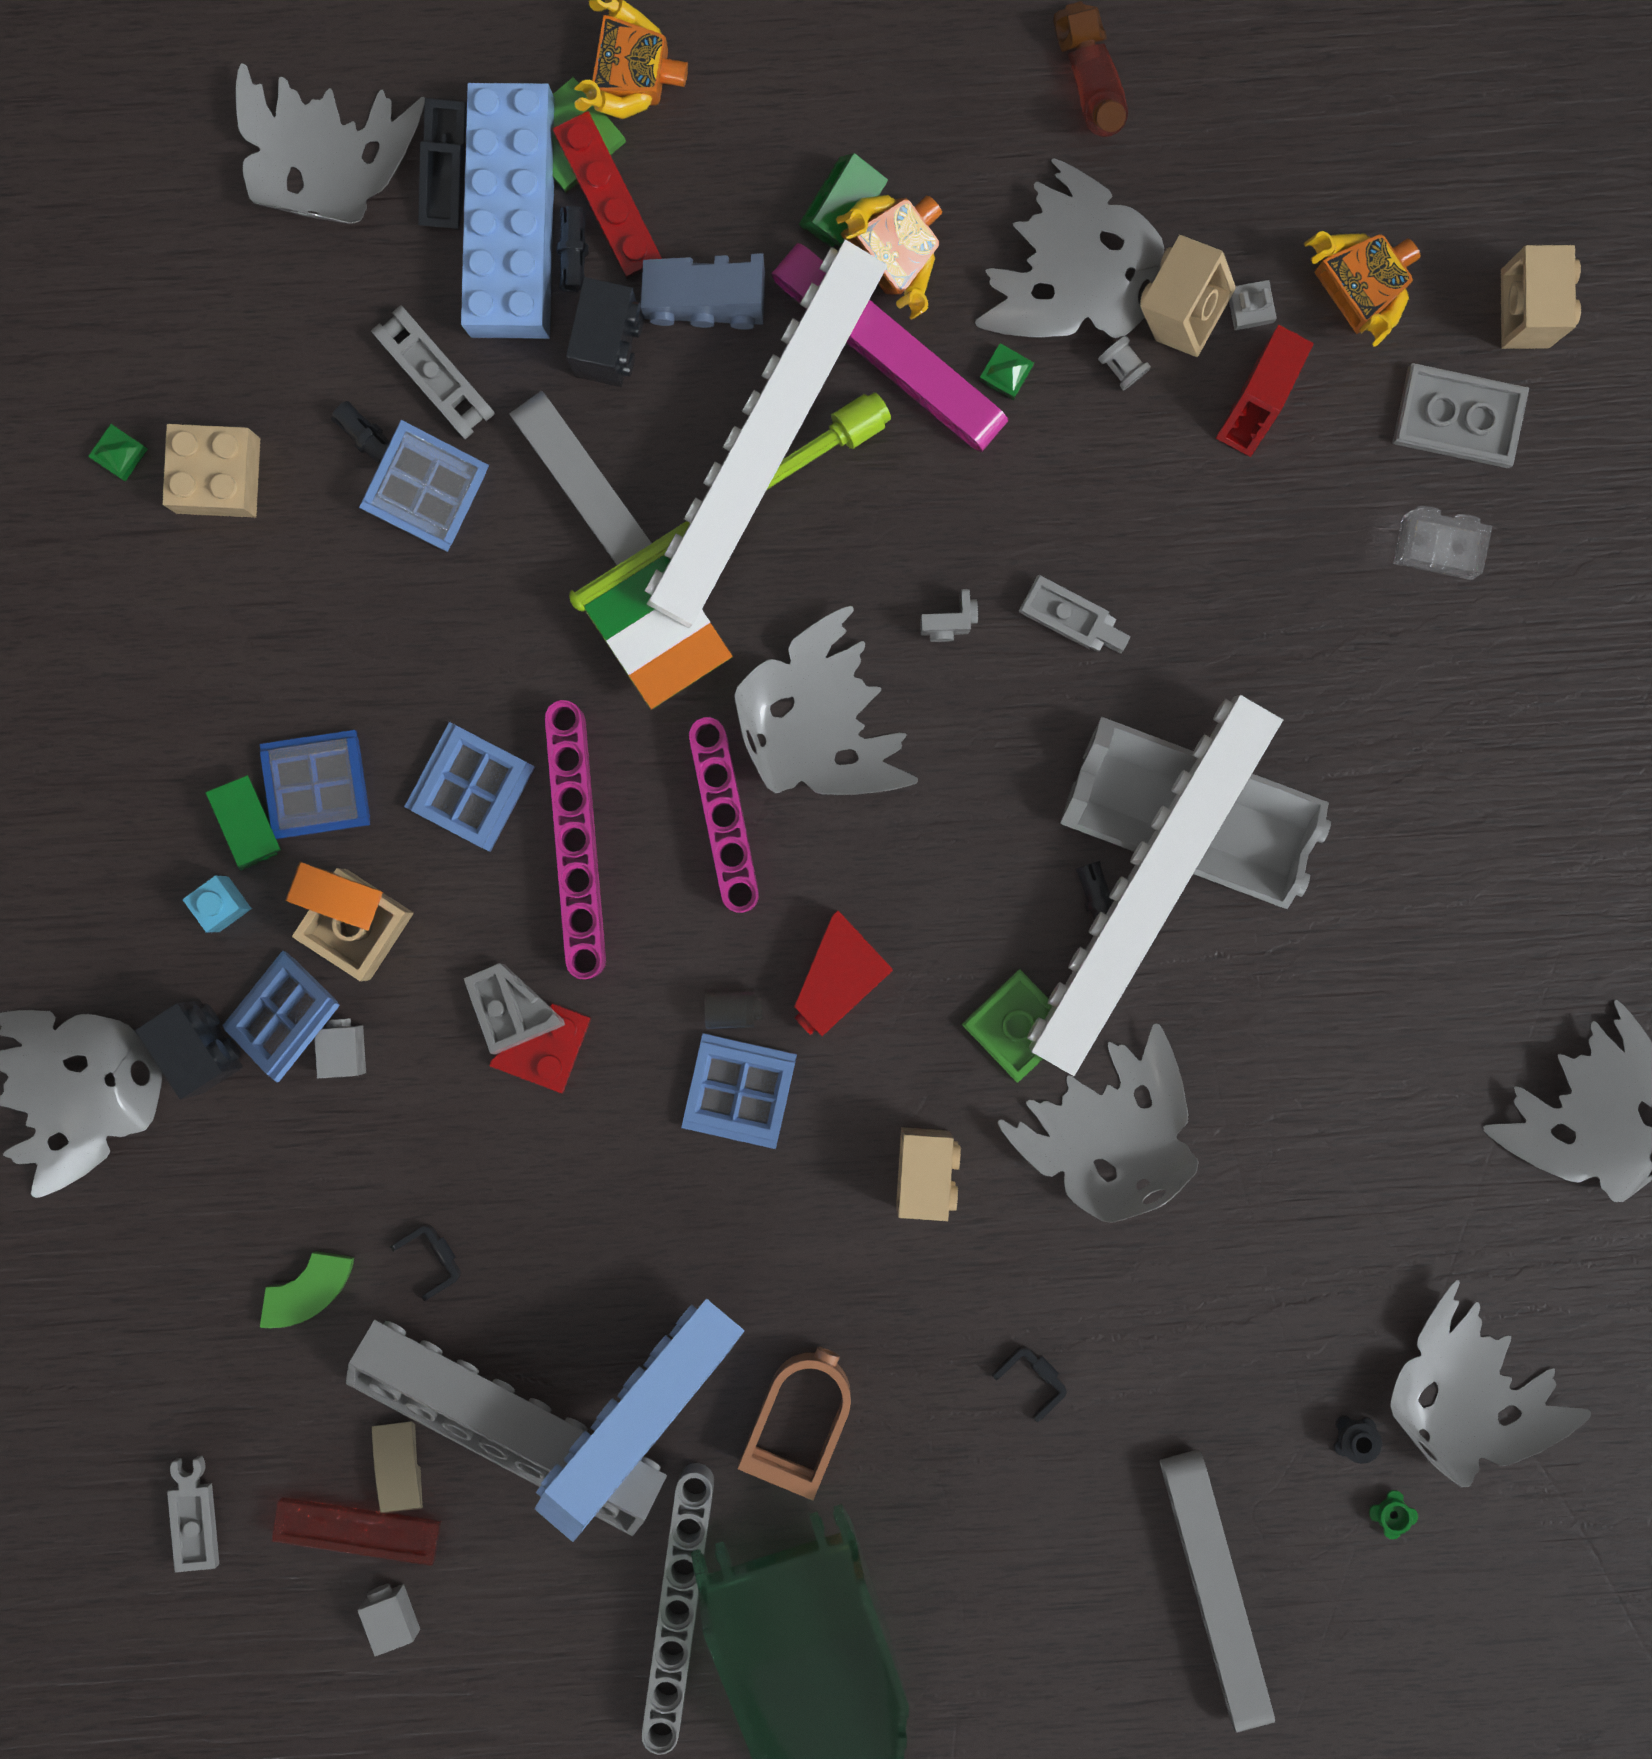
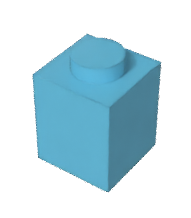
(217, 904)

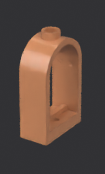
(776, 1468)

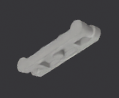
(432, 371)

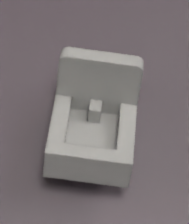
(944, 626)

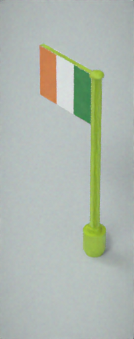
(658, 650)

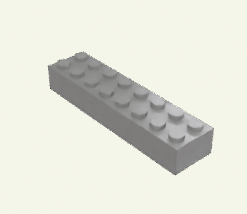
(485, 1416)

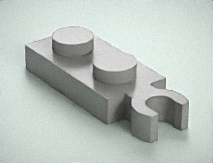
(192, 1519)

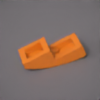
(334, 896)

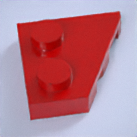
(550, 1056)

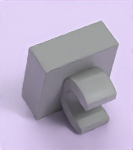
(1252, 305)

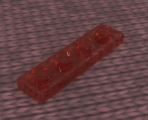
(356, 1531)

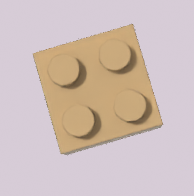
(1187, 295)
(1539, 296)
(211, 470)
(348, 946)
(925, 1174)

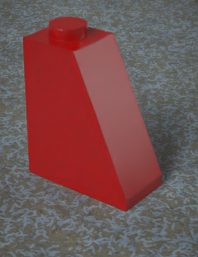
(1265, 390)
(839, 976)

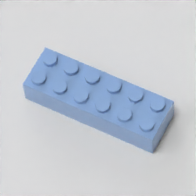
(508, 211)
(632, 1426)

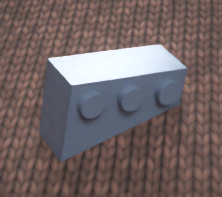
(704, 292)

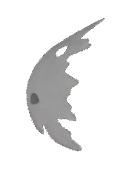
(320, 148)
(1073, 260)
(821, 720)
(73, 1101)
(1600, 1110)
(1115, 1129)
(1470, 1396)

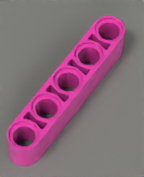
(724, 795)

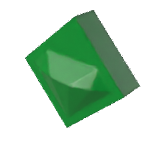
(1006, 371)
(118, 452)

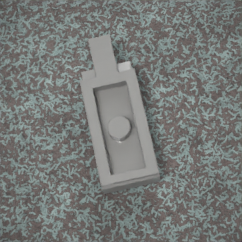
(1072, 616)

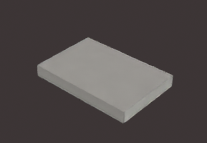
(1460, 415)

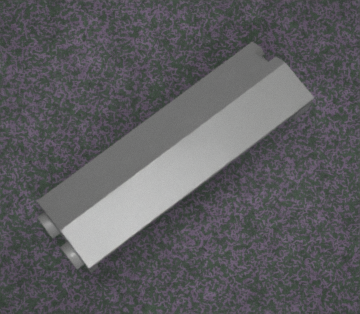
(1256, 850)

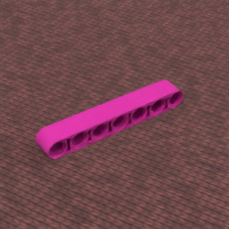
(903, 359)
(566, 821)

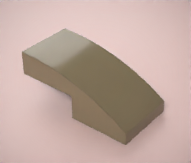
(396, 1467)

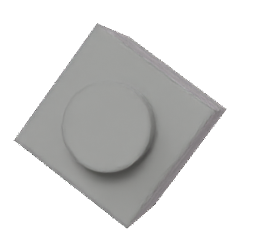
(340, 1049)
(388, 1618)

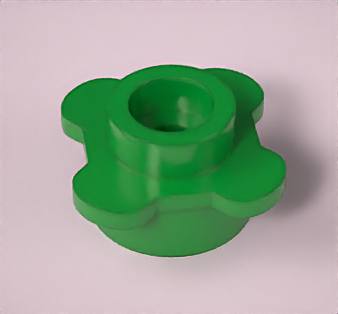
(1401, 1523)

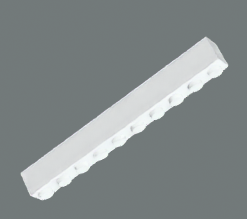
(766, 434)
(1154, 883)

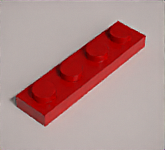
(606, 193)

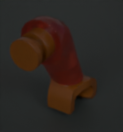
(1094, 71)

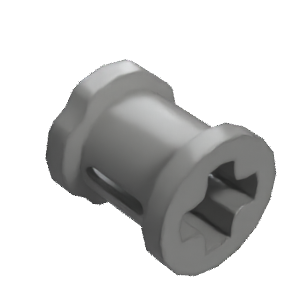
(1124, 363)

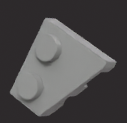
(508, 1008)

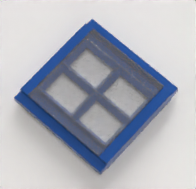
(315, 784)

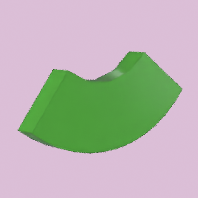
(309, 1293)

